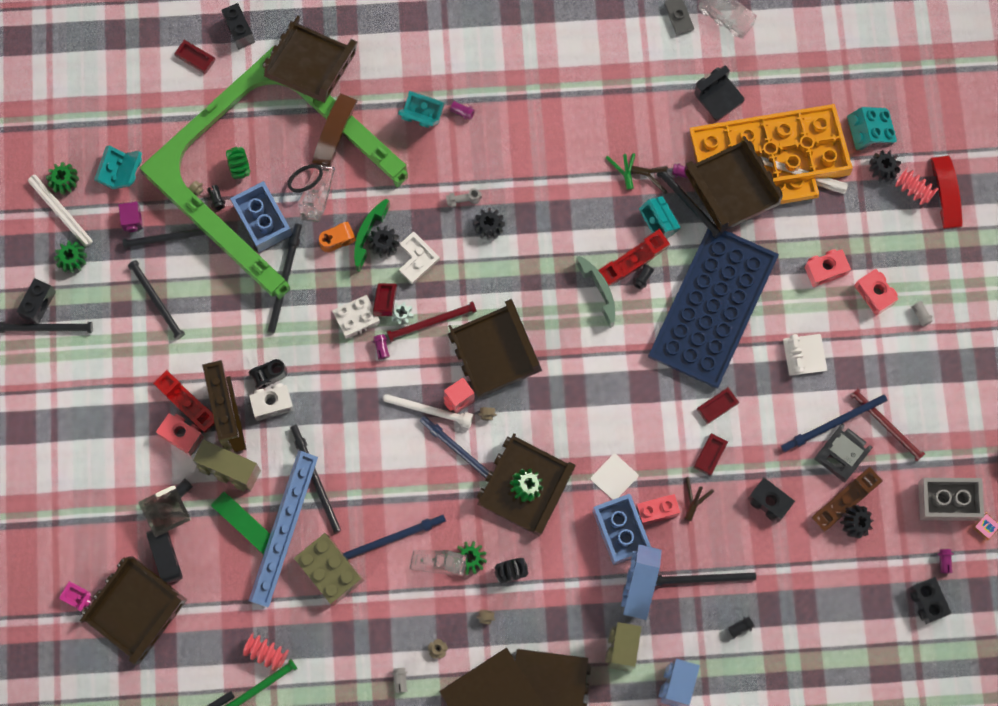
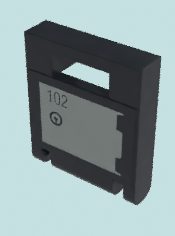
(846, 449)

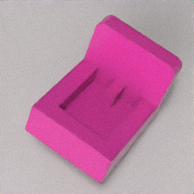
(75, 596)

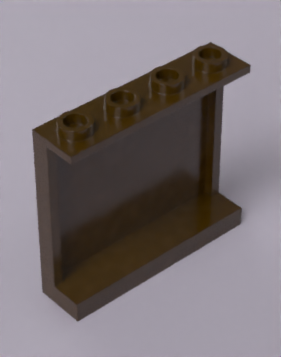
(308, 61)
(734, 185)
(494, 350)
(224, 407)
(501, 501)
(133, 608)
(556, 677)
(492, 683)

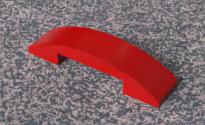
(948, 191)
(635, 258)
(185, 401)

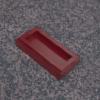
(194, 56)
(384, 299)
(718, 405)
(710, 454)

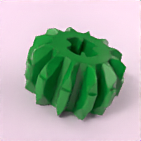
(238, 162)
(55, 178)
(69, 250)
(521, 488)
(476, 554)

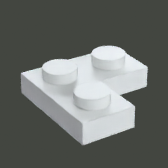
(422, 258)

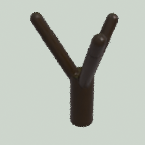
(646, 171)
(694, 503)

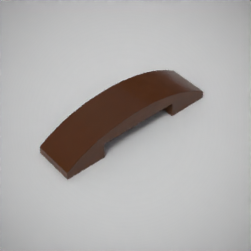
(333, 130)
(847, 498)

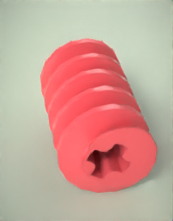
(916, 187)
(265, 652)

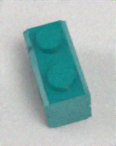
(659, 216)

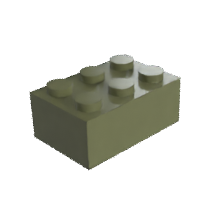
(226, 466)
(329, 569)
(624, 647)

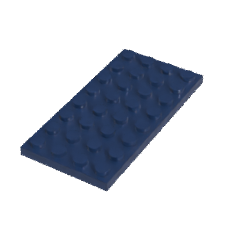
(713, 307)

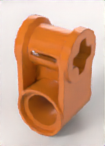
(340, 236)

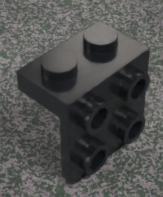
(718, 93)

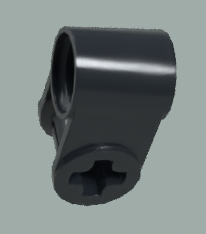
(266, 374)

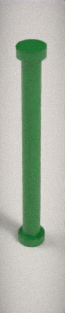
(264, 684)

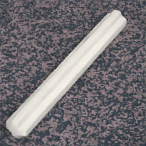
(827, 183)
(60, 211)

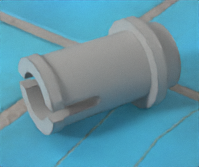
(922, 313)
(400, 680)

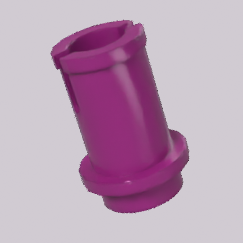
(462, 110)
(678, 170)
(381, 346)
(945, 560)

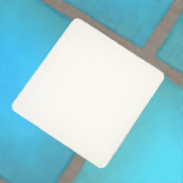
(614, 477)

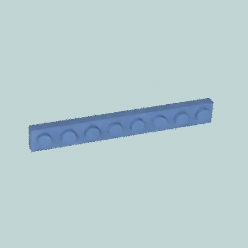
(283, 529)

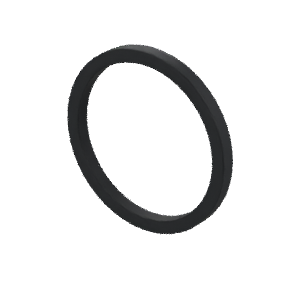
(309, 186)

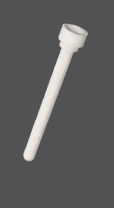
(463, 419)

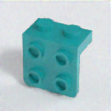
(422, 109)
(871, 126)
(118, 168)

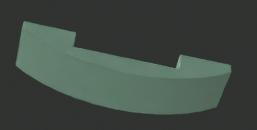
(588, 269)

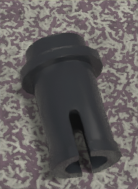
(216, 198)
(641, 280)
(184, 487)
(741, 627)

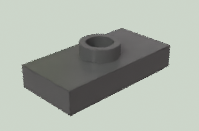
(679, 16)

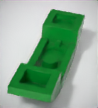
(377, 213)
(242, 521)

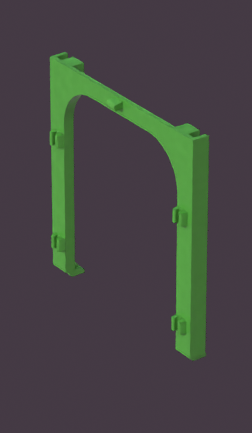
(165, 172)

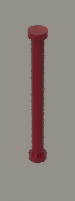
(431, 321)
(889, 426)

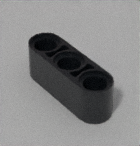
(165, 557)

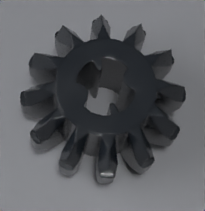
(877, 166)
(492, 218)
(390, 239)
(856, 521)
(511, 570)

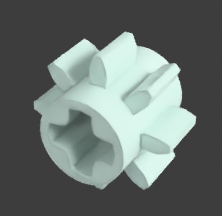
(404, 319)

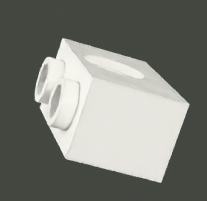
(282, 405)

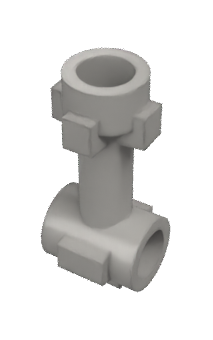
(474, 197)

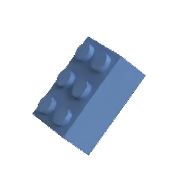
(261, 216)
(620, 528)
(641, 581)
(679, 683)

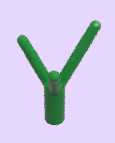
(627, 173)

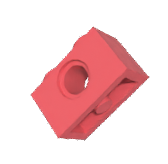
(819, 275)
(876, 302)
(458, 396)
(186, 443)
(658, 509)

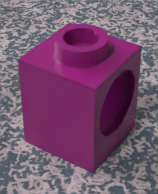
(130, 216)

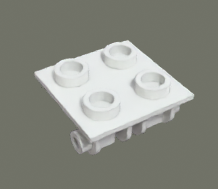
(356, 316)
(804, 354)

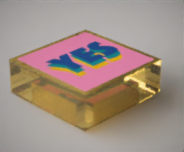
(986, 526)

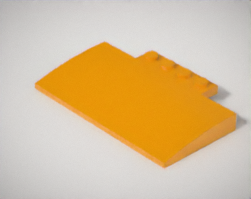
(797, 138)

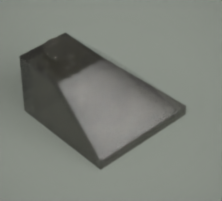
(164, 511)

